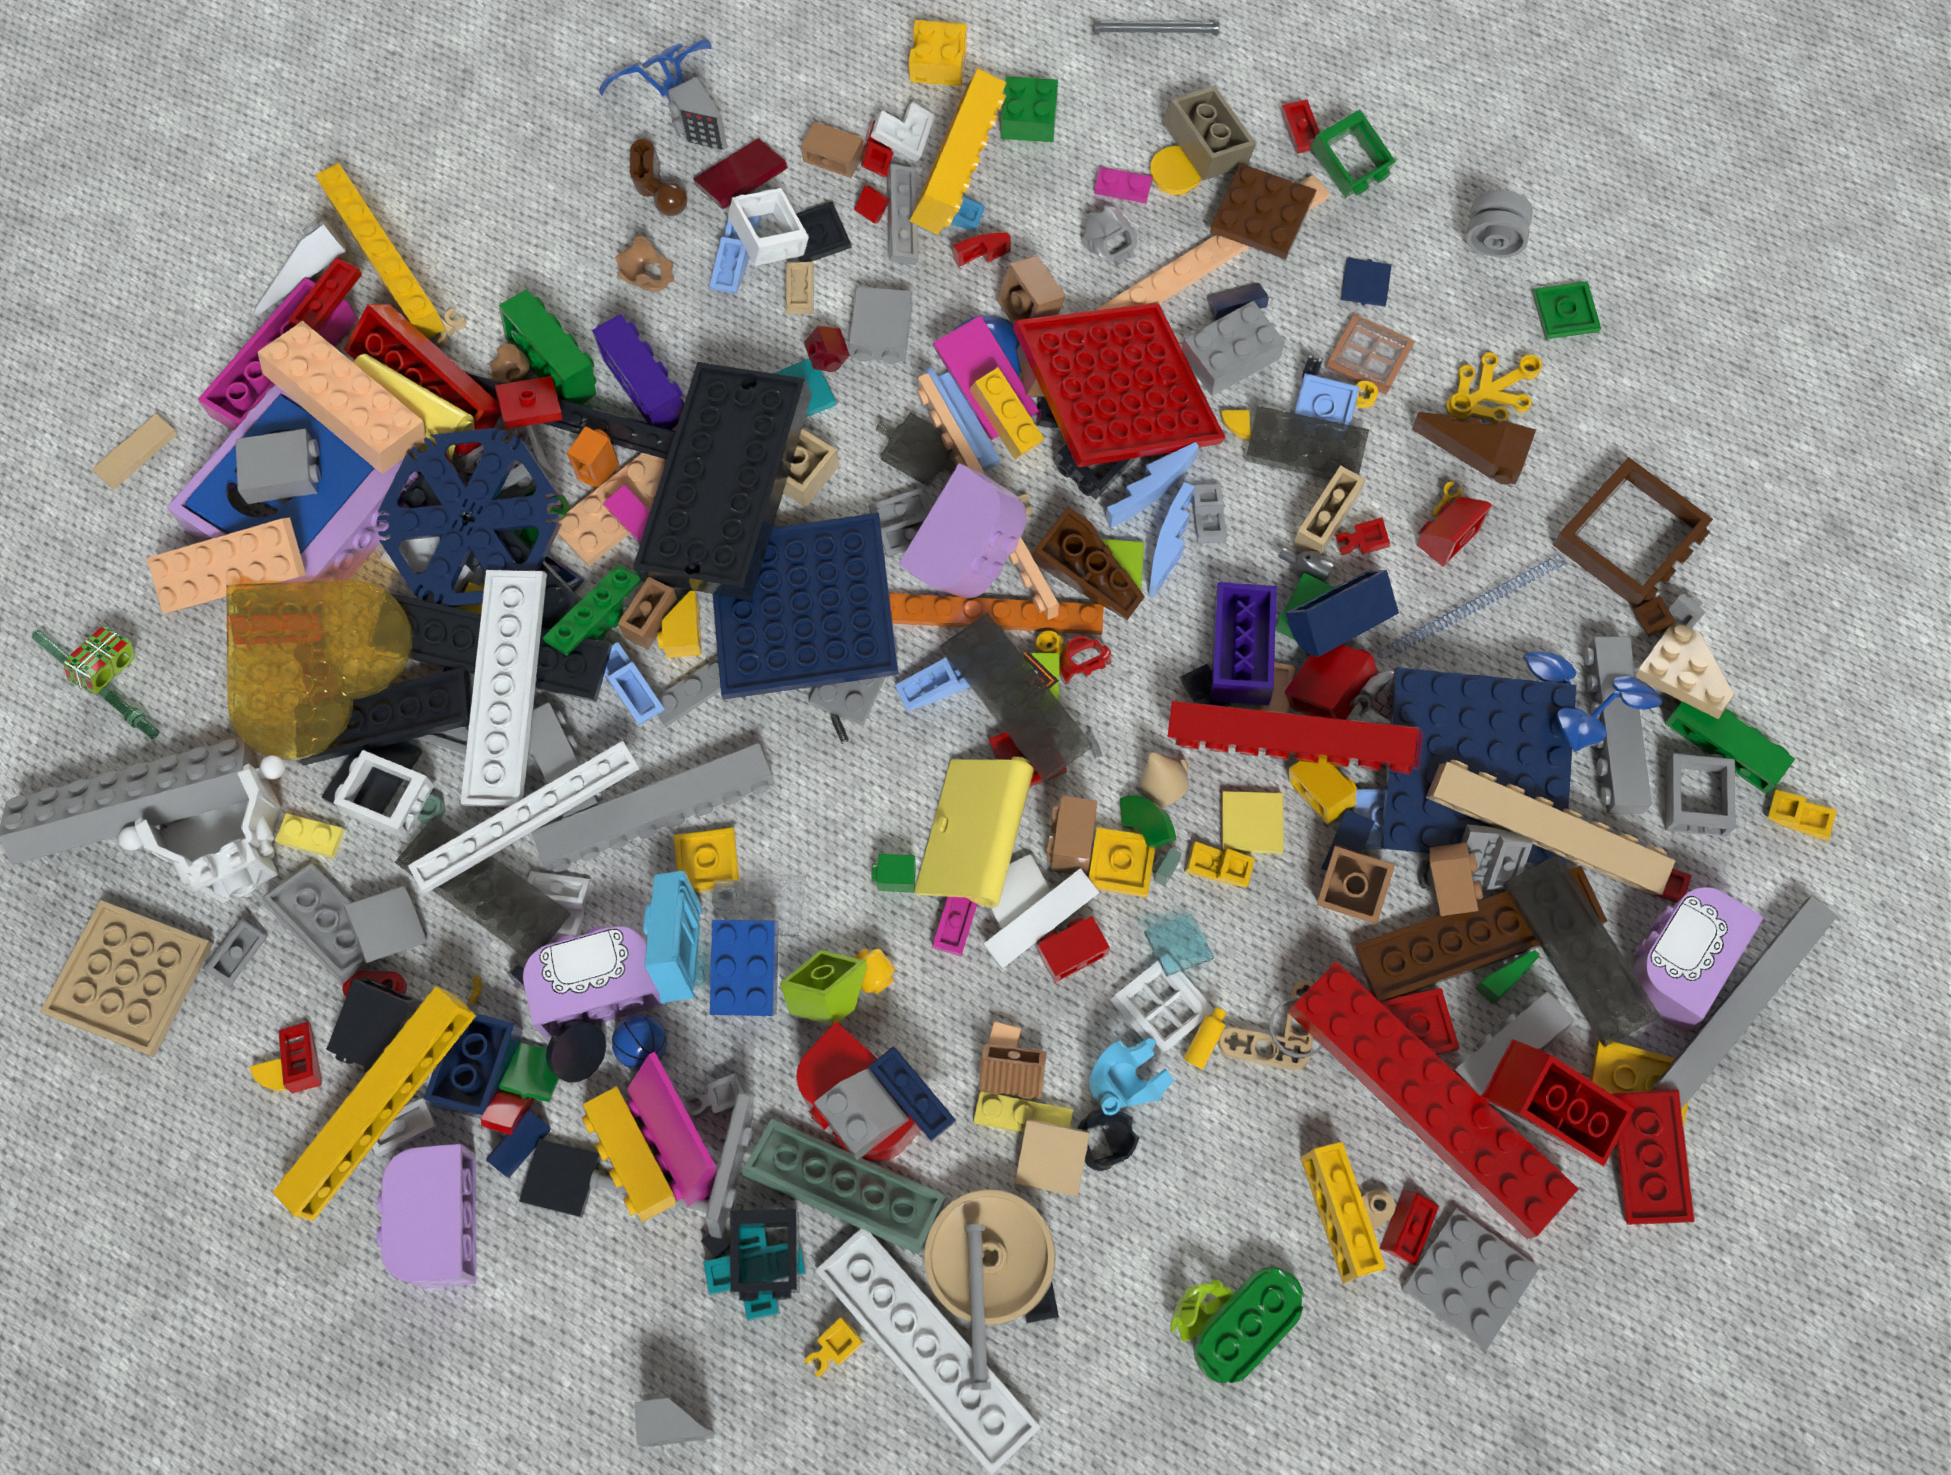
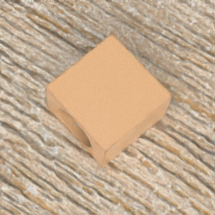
(1004, 1035)

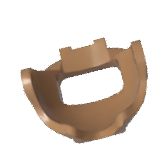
(634, 260)

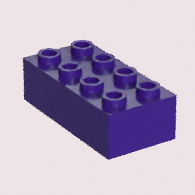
(638, 372)
(1243, 643)

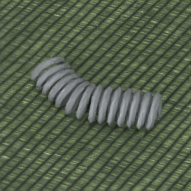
(1092, 739)

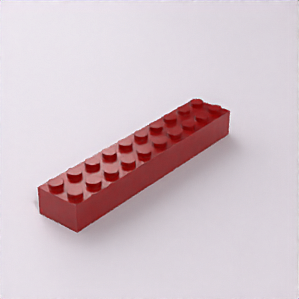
(1433, 1101)

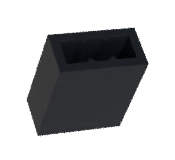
(369, 1022)

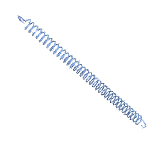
(1474, 610)

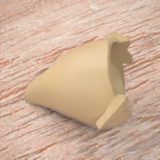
(1164, 779)

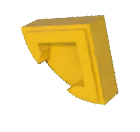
(1237, 422)
(269, 1075)

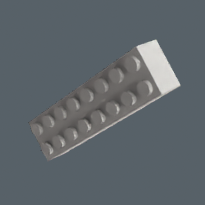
(110, 802)

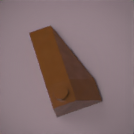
(1491, 449)
(1083, 561)

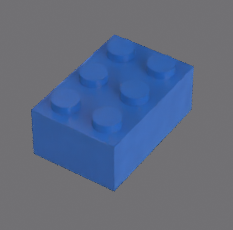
(744, 967)

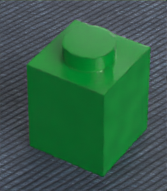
(894, 873)

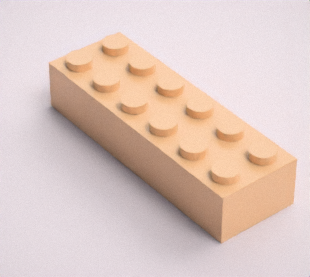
(342, 397)

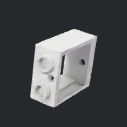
(775, 247)
(408, 806)

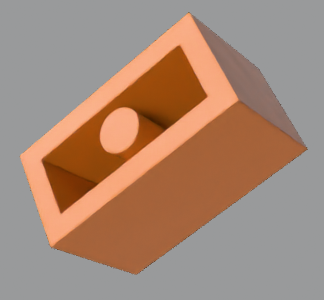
(593, 457)

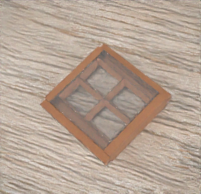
(1370, 353)

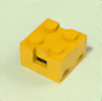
(938, 53)

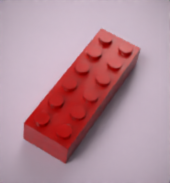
(402, 347)

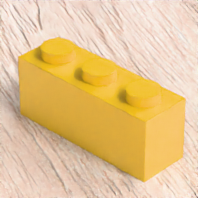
(1006, 413)

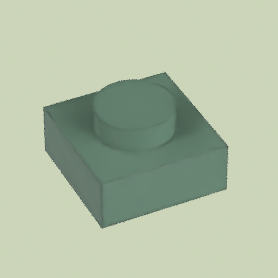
(1166, 866)

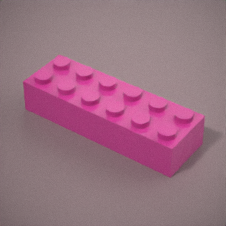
(242, 381)

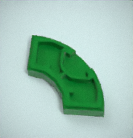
(1149, 819)

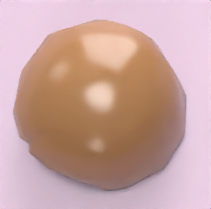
(511, 364)

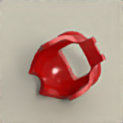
(1069, 668)

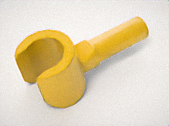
(1447, 497)

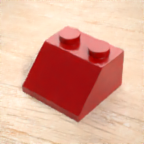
(1453, 528)

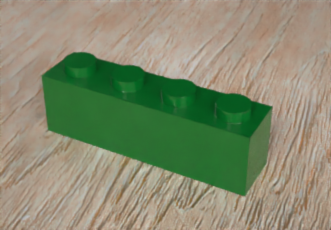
(1755, 756)

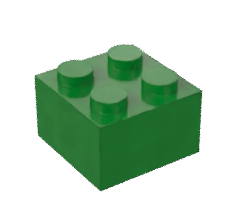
(1029, 109)

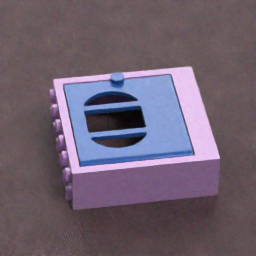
(332, 528)

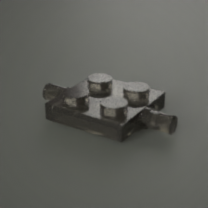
(916, 449)

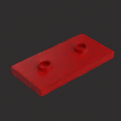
(1655, 1159)

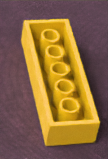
(959, 152)

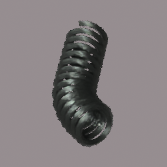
(1424, 875)

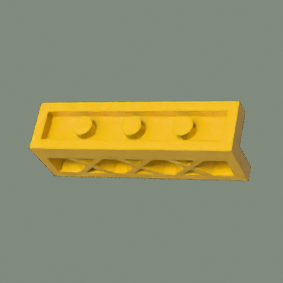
(1342, 1212)

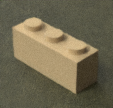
(1329, 511)

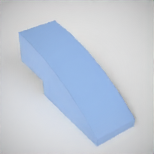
(631, 686)

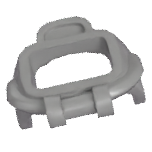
(1105, 226)

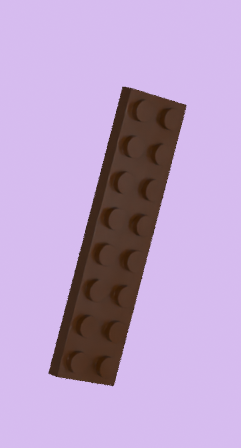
(1452, 944)

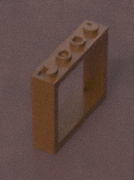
(1606, 571)

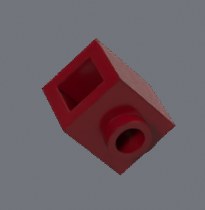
(826, 349)

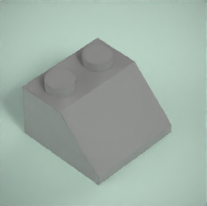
(861, 1112)

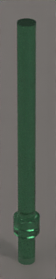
(132, 715)

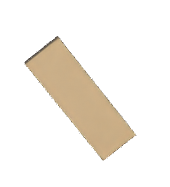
(134, 451)

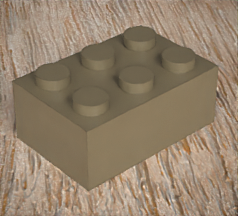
(1209, 132)

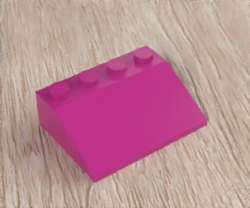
(672, 1132)

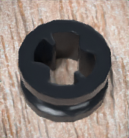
(1312, 366)

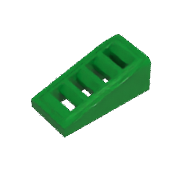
(1499, 983)

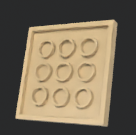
(126, 978)

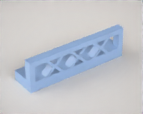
(965, 420)

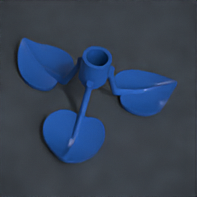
(665, 55)
(1575, 724)

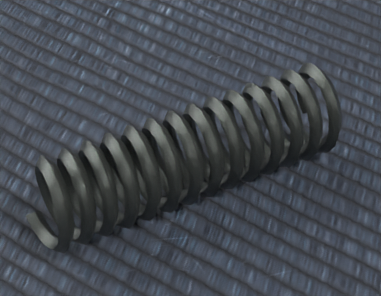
(840, 727)

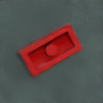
(1409, 1226)

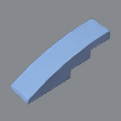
(731, 260)
(1157, 480)
(1169, 545)
(930, 685)

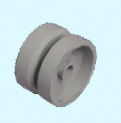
(1499, 223)

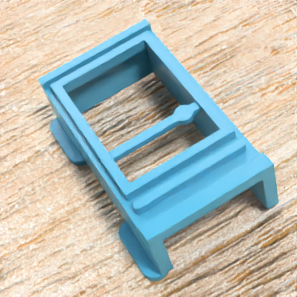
(672, 936)

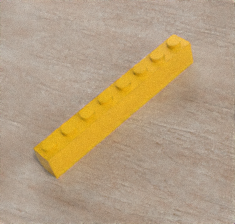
(379, 251)
(373, 1104)

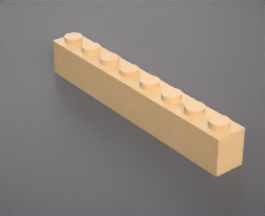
(1550, 828)

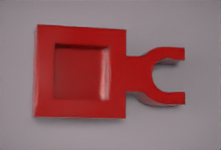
(1368, 536)

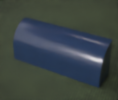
(1343, 612)

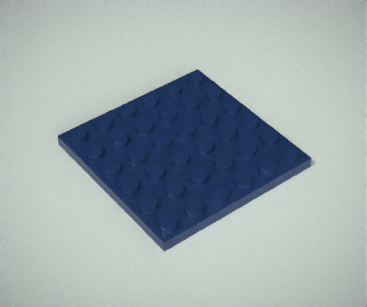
(814, 612)
(1491, 727)

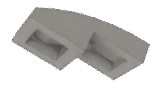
(1209, 514)

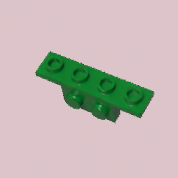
(595, 612)

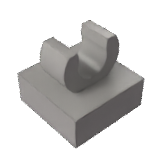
(1687, 610)

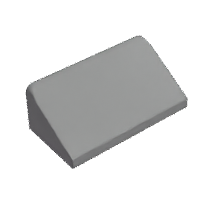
(235, 951)

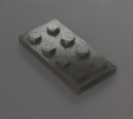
(1305, 443)

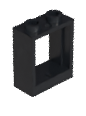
(1085, 481)
(764, 1219)

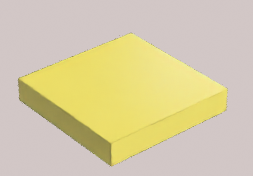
(1252, 822)

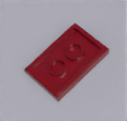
(740, 173)

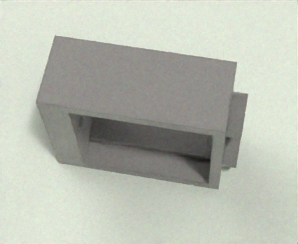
(1694, 822)

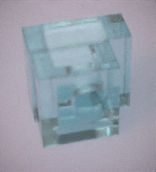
(703, 972)

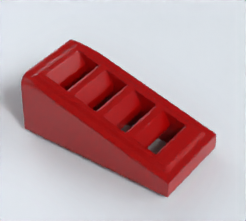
(306, 1075)

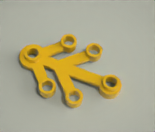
(1491, 390)

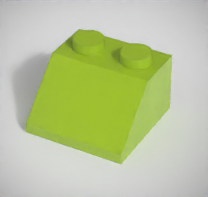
(824, 987)

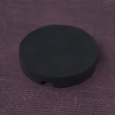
(576, 1051)

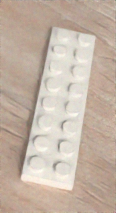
(503, 688)
(927, 1349)

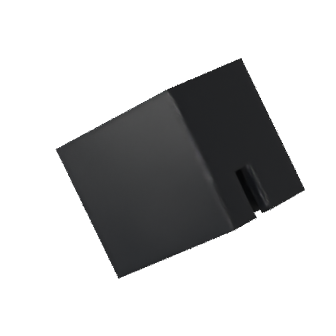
(715, 1245)

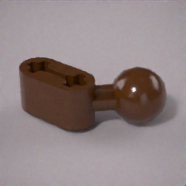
(645, 173)

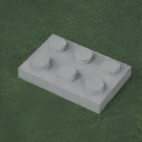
(848, 699)

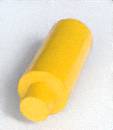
(1206, 1039)

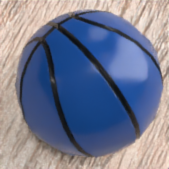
(637, 1038)

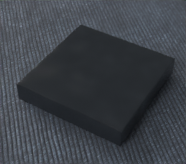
(824, 232)
(559, 1178)

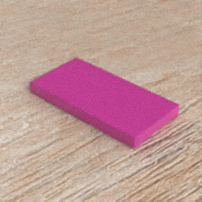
(970, 355)

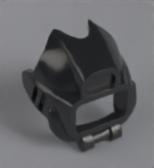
(1118, 1134)

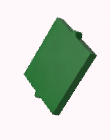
(529, 1074)

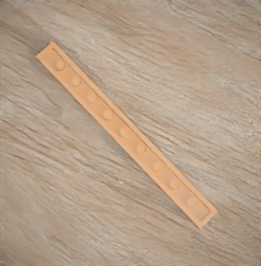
(1193, 264)
(955, 440)

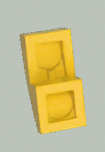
(1797, 814)
(1219, 865)

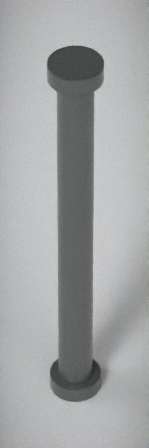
(1156, 27)

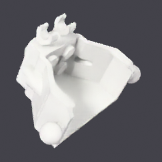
(224, 848)

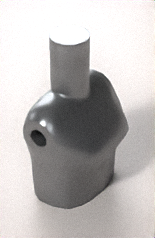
(1308, 562)

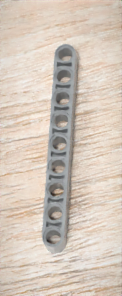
(1746, 1000)

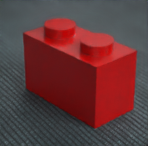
(1072, 948)

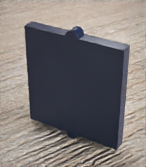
(1366, 282)

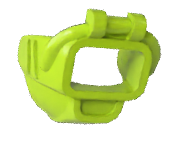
(1193, 1313)

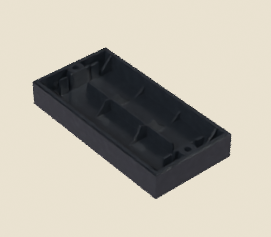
(723, 480)

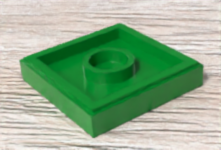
(1566, 310)

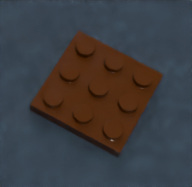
(1263, 211)

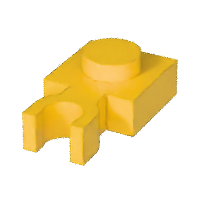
(838, 1345)

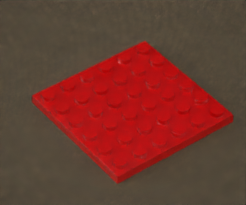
(1118, 383)

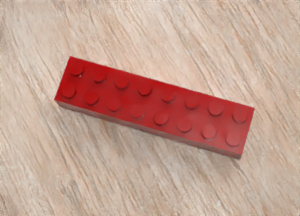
(1297, 735)

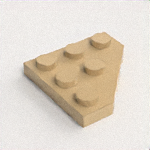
(1687, 671)

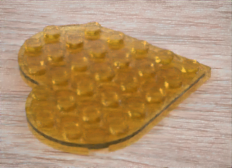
(303, 658)

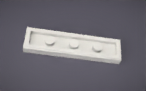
(1040, 918)

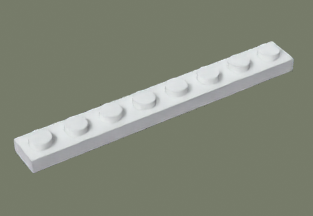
(523, 817)

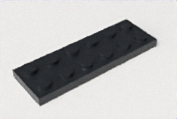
(403, 713)

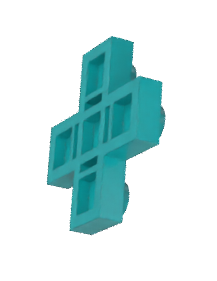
(758, 1265)

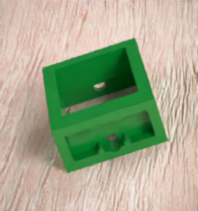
(1371, 143)

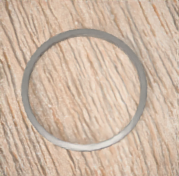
(1275, 1040)

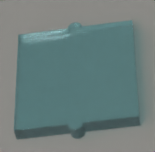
(1178, 944)

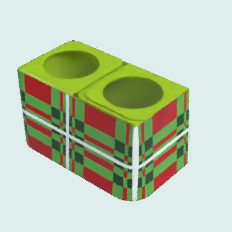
(98, 660)

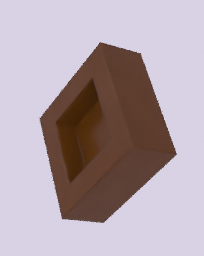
(1654, 616)

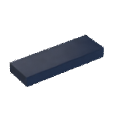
(912, 1094)

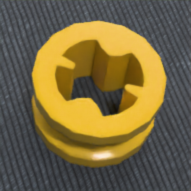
(1371, 388)

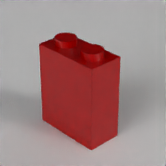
(1330, 682)

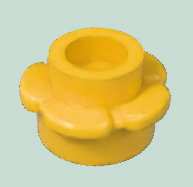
(1046, 638)

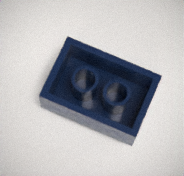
(474, 1067)

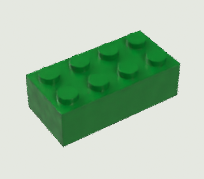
(548, 347)

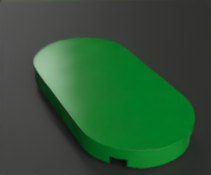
(1248, 1325)

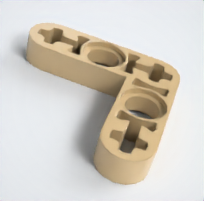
(1290, 1040)

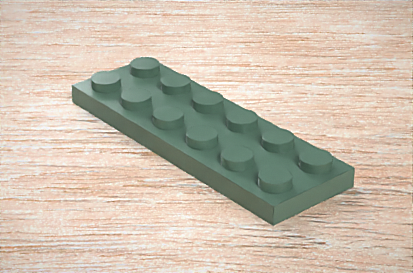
(844, 1186)

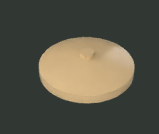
(1015, 1255)

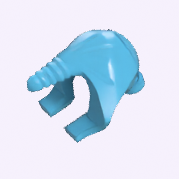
(1116, 1083)

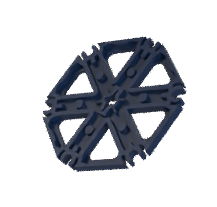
(448, 521)

